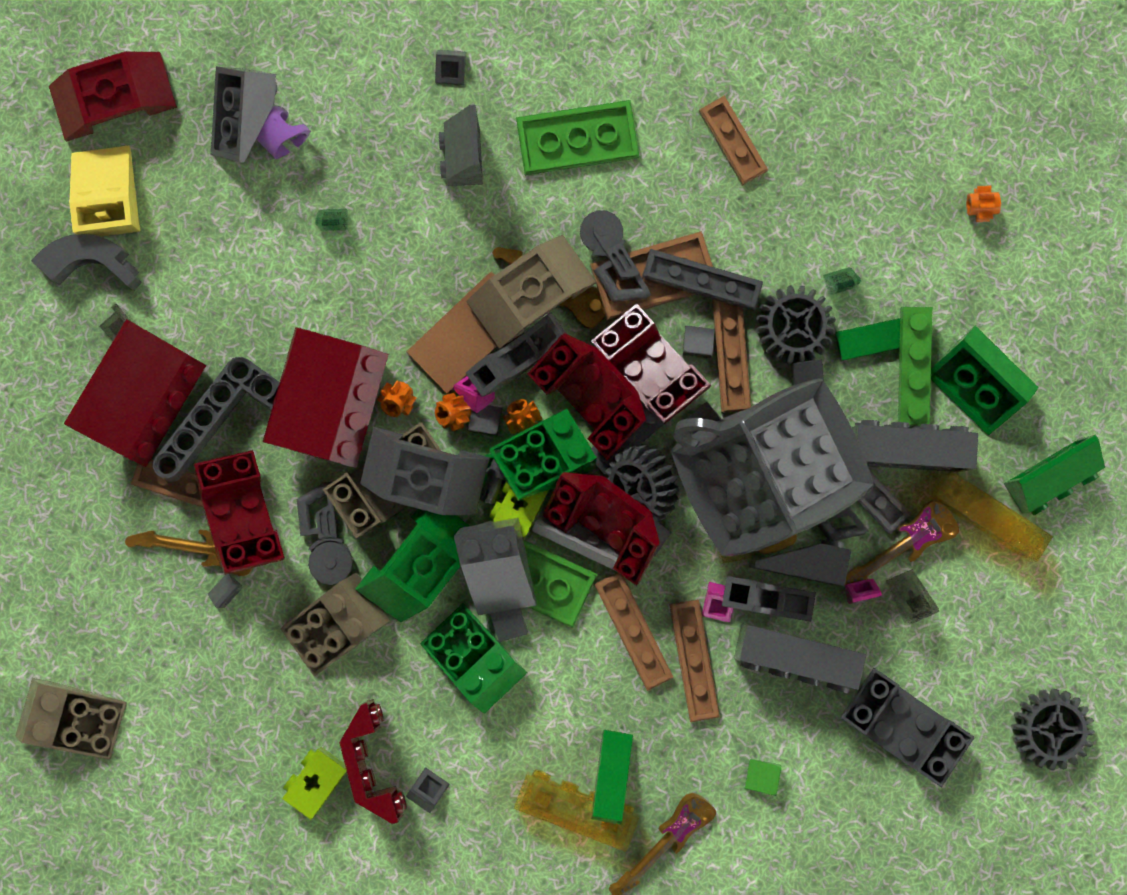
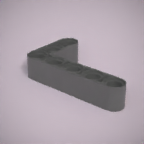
(219, 410)

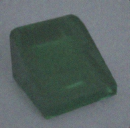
(332, 219)
(841, 280)

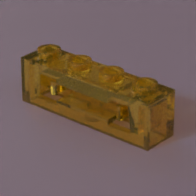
(991, 517)
(569, 792)

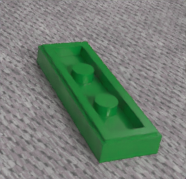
(868, 339)
(612, 777)

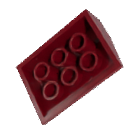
(135, 393)
(325, 397)

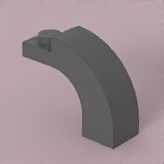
(73, 251)
(516, 358)
(768, 599)

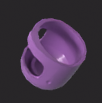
(277, 131)

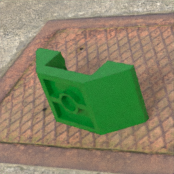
(417, 568)

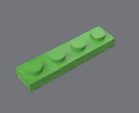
(915, 365)

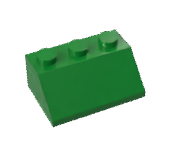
(982, 380)
(1057, 475)

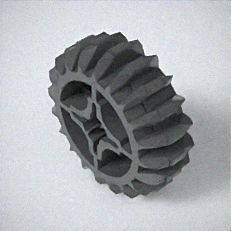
(777, 342)
(645, 478)
(1053, 742)

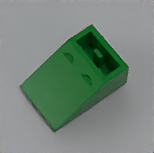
(542, 453)
(473, 658)

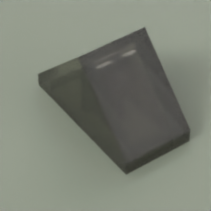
(911, 597)

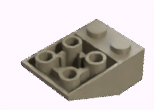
(334, 625)
(70, 719)

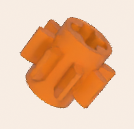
(983, 203)
(396, 399)
(452, 412)
(521, 416)

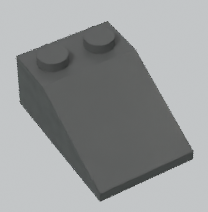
(240, 110)
(462, 149)
(817, 562)
(495, 566)

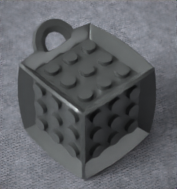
(771, 468)

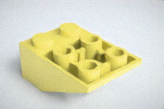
(103, 192)

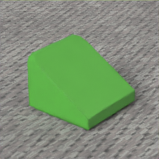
(763, 777)

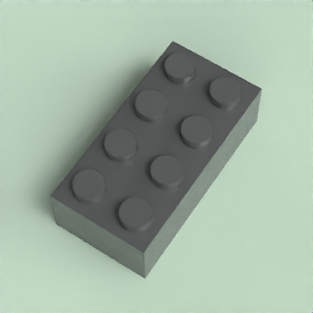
(917, 446)
(799, 656)

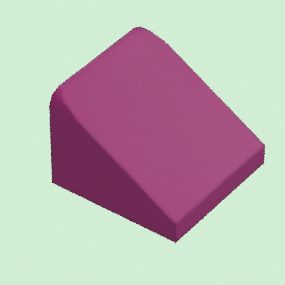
(472, 395)
(862, 591)
(713, 603)

